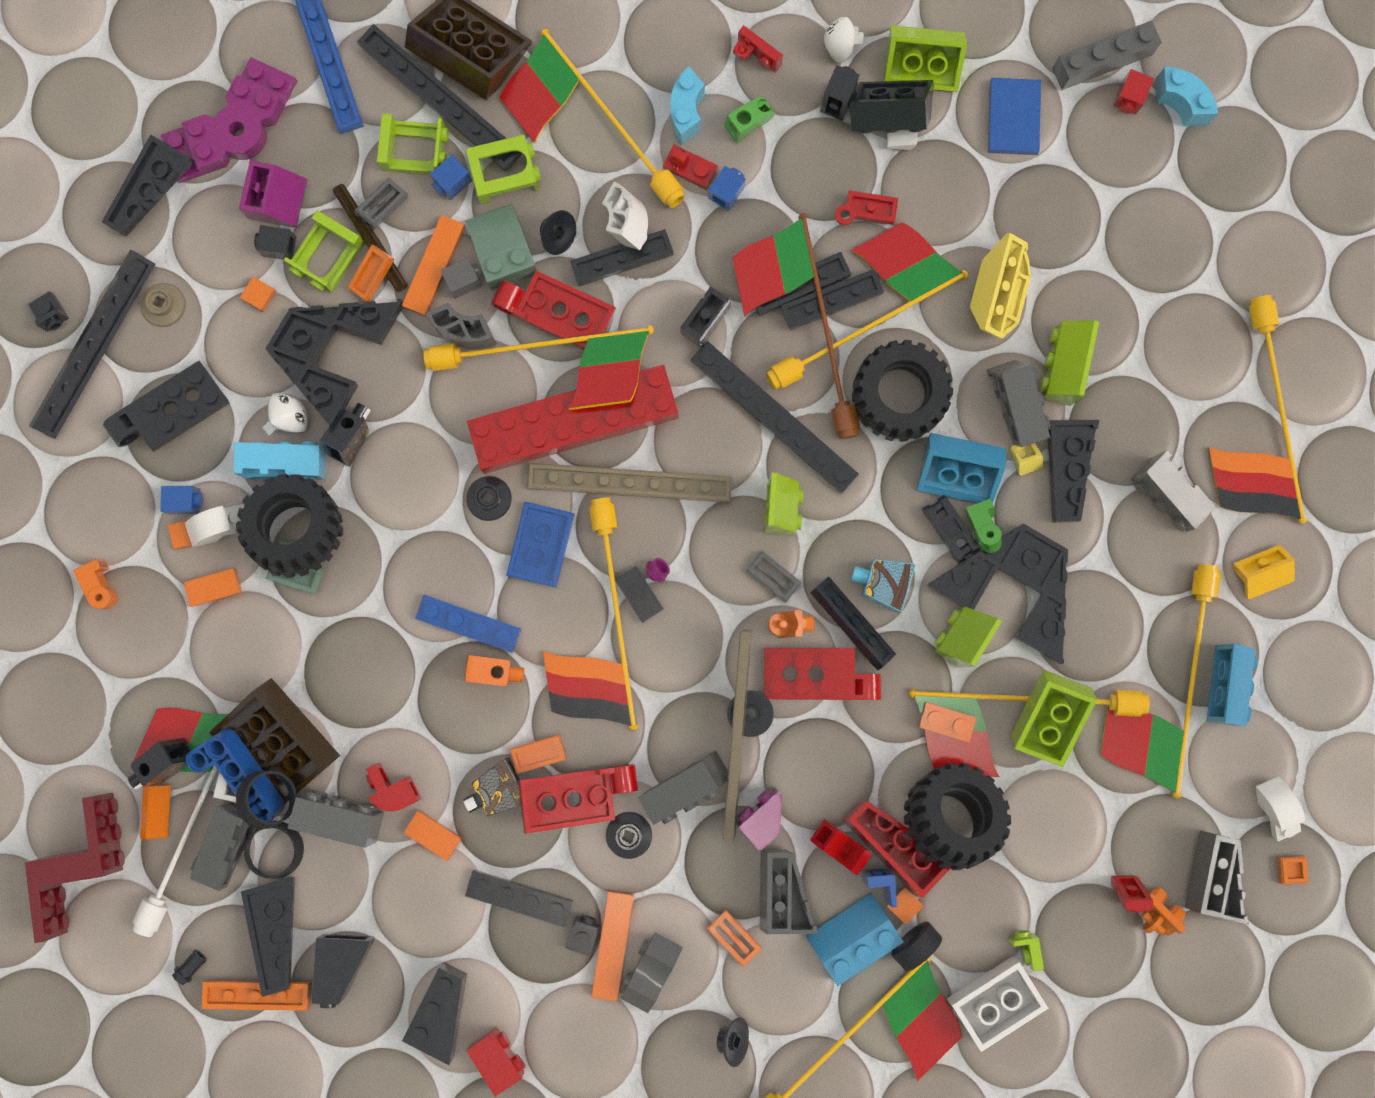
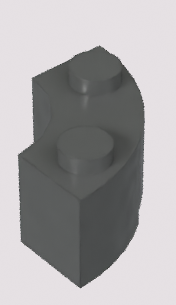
(460, 329)
(651, 972)

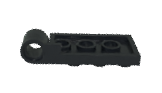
(147, 413)

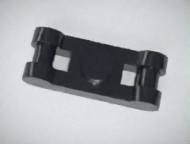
(951, 529)

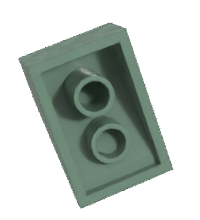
(501, 246)

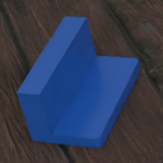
(882, 878)

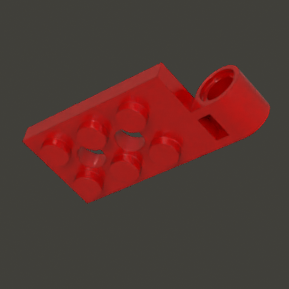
(538, 301)
(838, 678)
(594, 792)

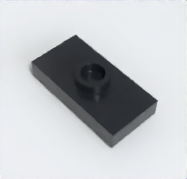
(639, 594)

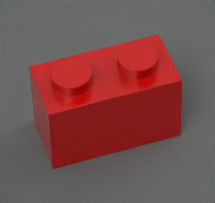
(496, 1061)

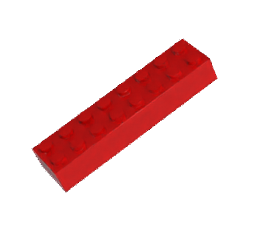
(551, 428)

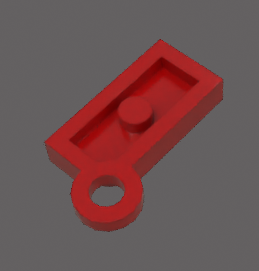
(868, 208)

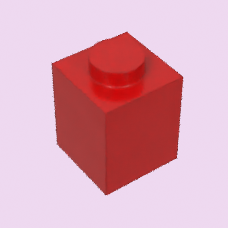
(1133, 92)

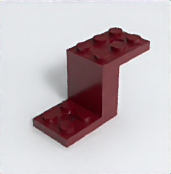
(49, 872)

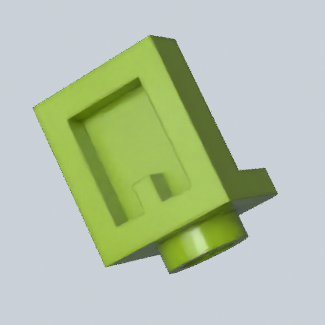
(1032, 952)

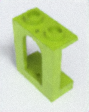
(391, 128)
(524, 179)
(322, 226)

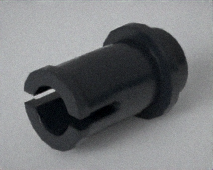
(189, 967)

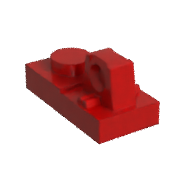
(750, 44)
(690, 167)
(1132, 893)

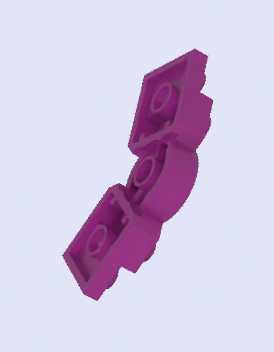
(253, 103)

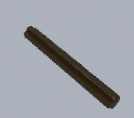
(367, 234)

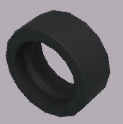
(917, 946)

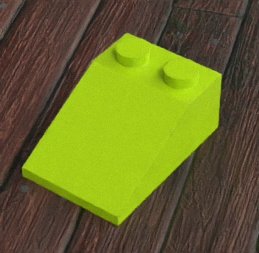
(782, 505)
(966, 636)

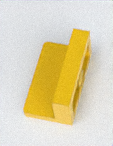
(1266, 571)

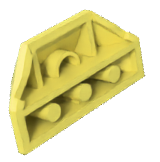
(1002, 286)

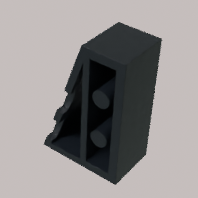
(438, 1016)

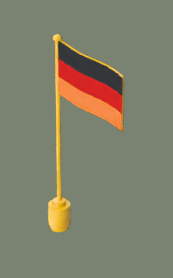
(1258, 479)
(593, 685)

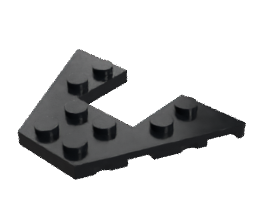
(305, 336)
(1033, 562)

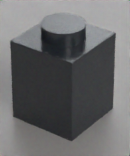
(275, 242)

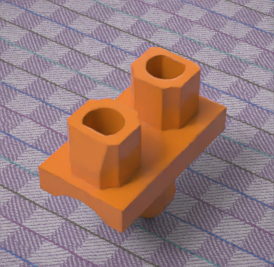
(790, 624)
(1160, 918)

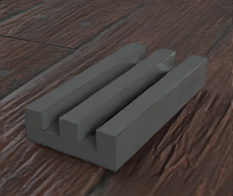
(368, 217)
(790, 590)

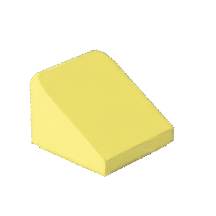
(1026, 458)

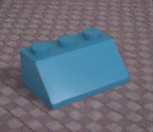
(961, 468)
(1231, 684)
(854, 939)

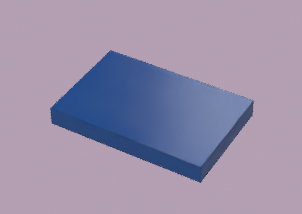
(1014, 116)
(540, 544)

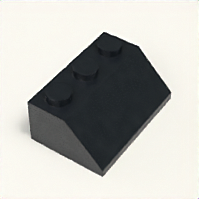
(892, 106)

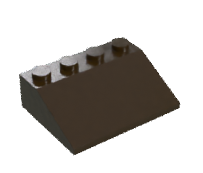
(466, 44)
(279, 737)

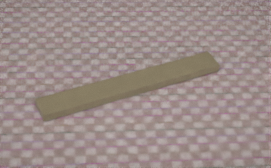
(629, 482)
(737, 735)

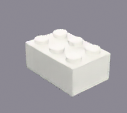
(997, 1003)

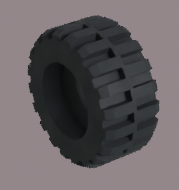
(920, 363)
(271, 501)
(983, 803)

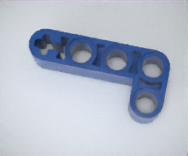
(234, 765)

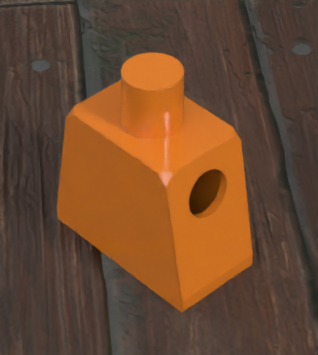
(479, 671)

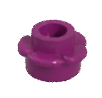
(657, 570)

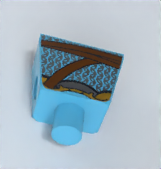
(885, 582)

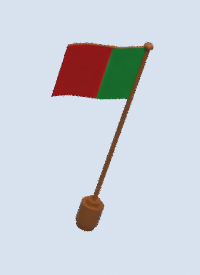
(778, 268)

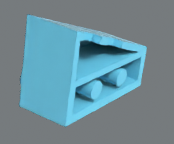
(266, 460)

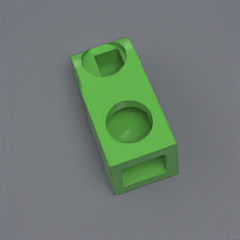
(748, 118)
(986, 533)

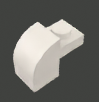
(212, 524)
(1282, 808)

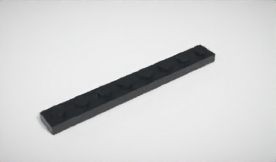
(434, 93)
(92, 344)
(774, 417)

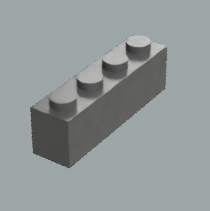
(1106, 55)

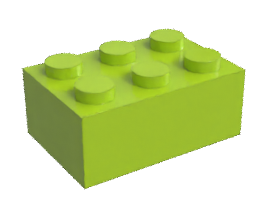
(1053, 718)

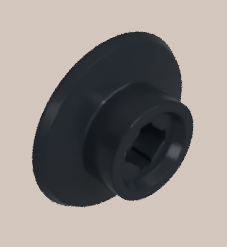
(558, 232)
(498, 505)
(764, 714)
(633, 823)
(734, 1041)

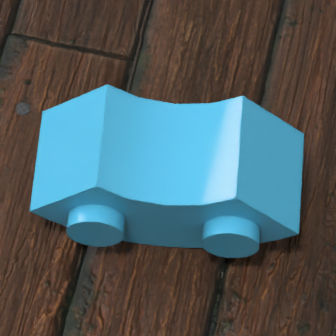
(1186, 95)
(683, 105)

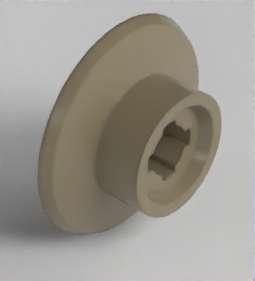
(172, 308)

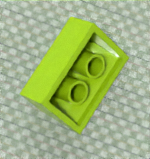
(925, 55)
(1069, 361)

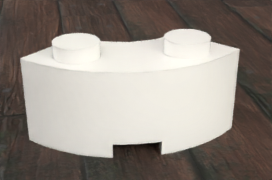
(626, 217)

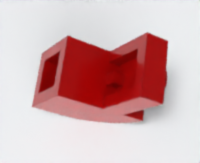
(389, 796)
(841, 847)

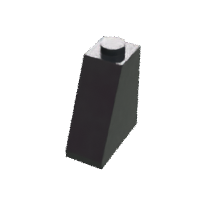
(336, 966)

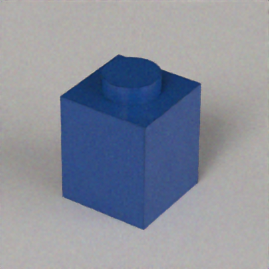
(450, 178)
(727, 187)
(181, 500)

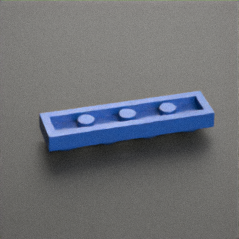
(468, 623)

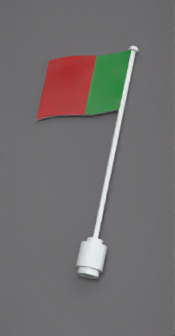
(170, 725)

